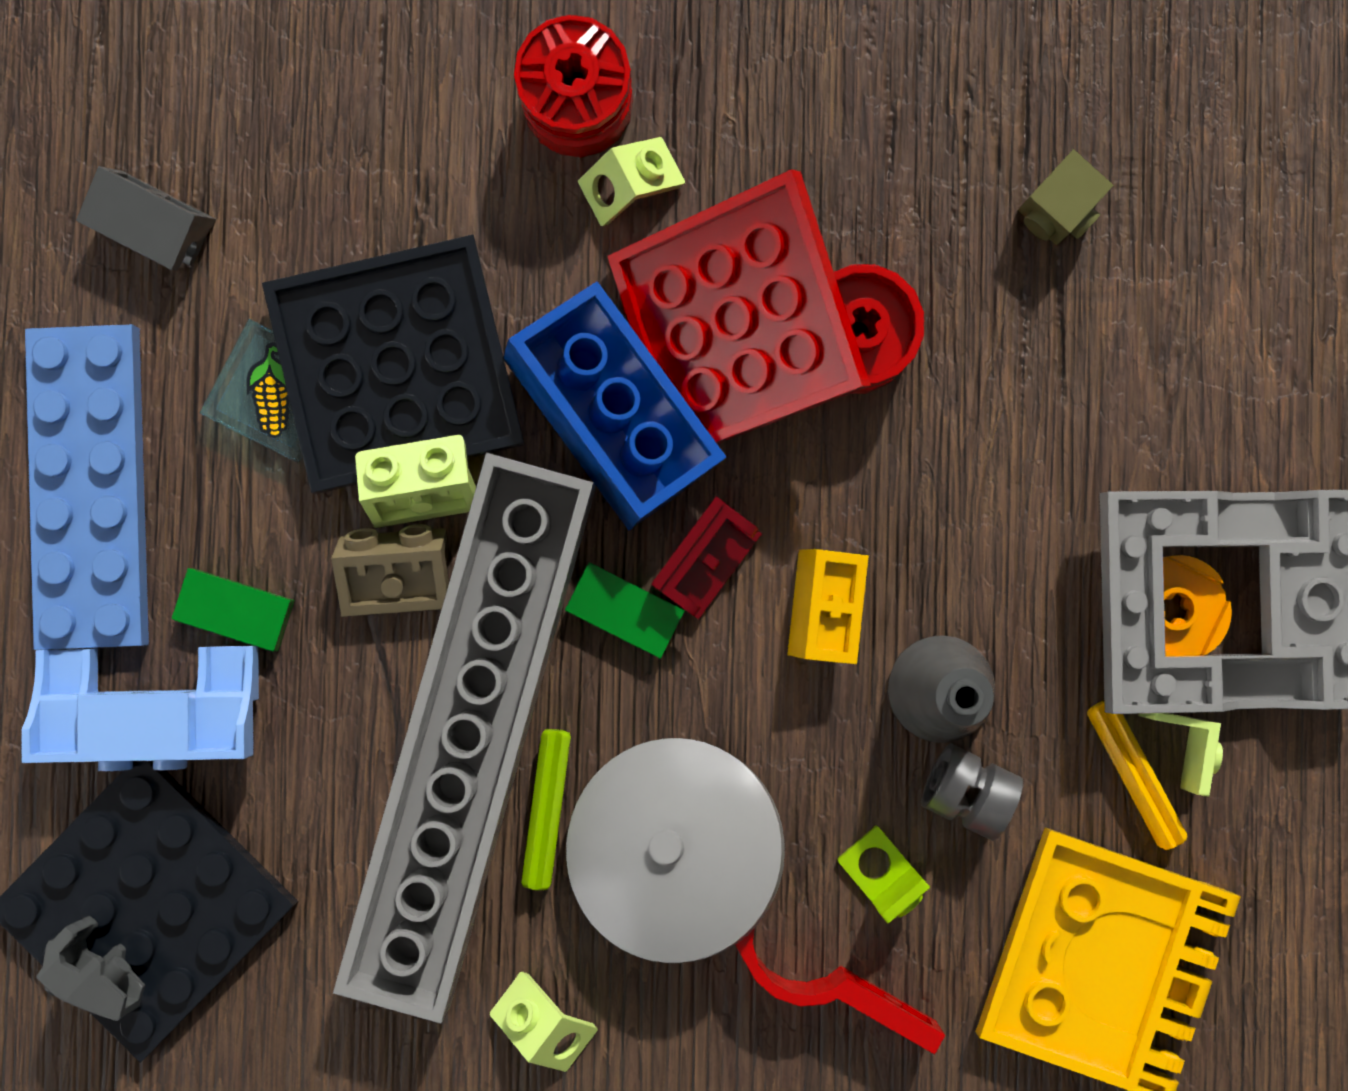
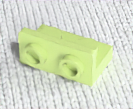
(415, 481)

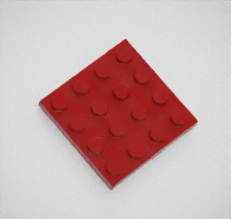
(743, 309)

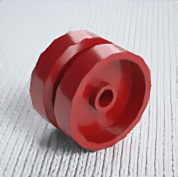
(888, 313)

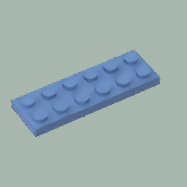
(86, 487)

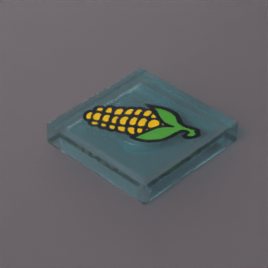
(253, 394)

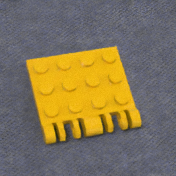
(1099, 963)

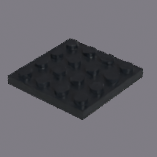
(391, 357)
(159, 884)

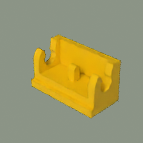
(828, 606)

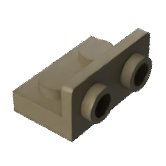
(391, 570)

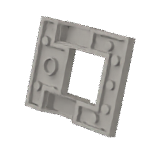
(1301, 598)

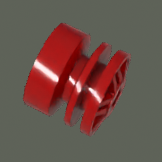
(594, 109)

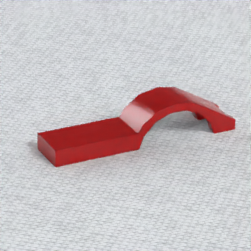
(850, 989)

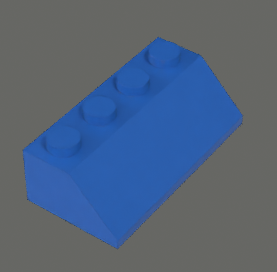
(612, 405)

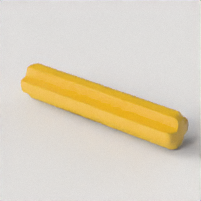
(1138, 777)

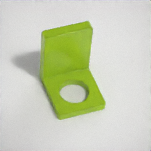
(895, 891)

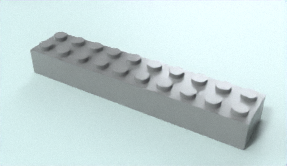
(465, 738)

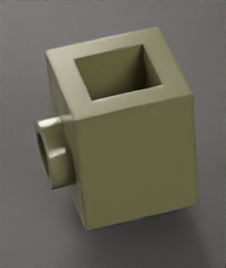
(1065, 200)

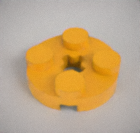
(1205, 605)

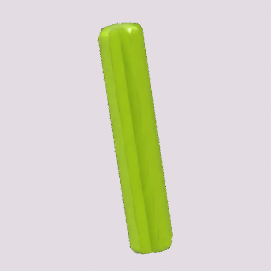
(546, 809)

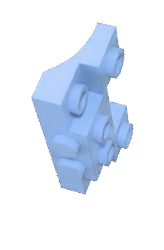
(114, 728)

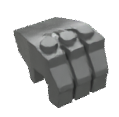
(86, 979)

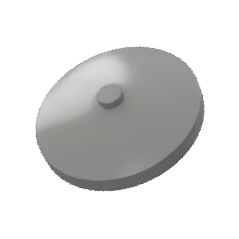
(675, 850)

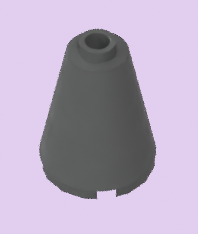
(941, 689)

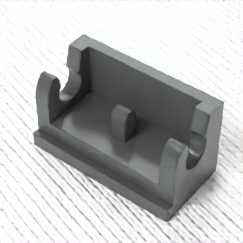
(144, 218)

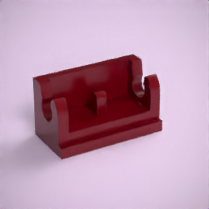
(707, 558)

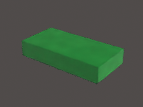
(233, 609)
(624, 610)

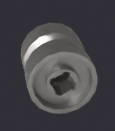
(991, 794)

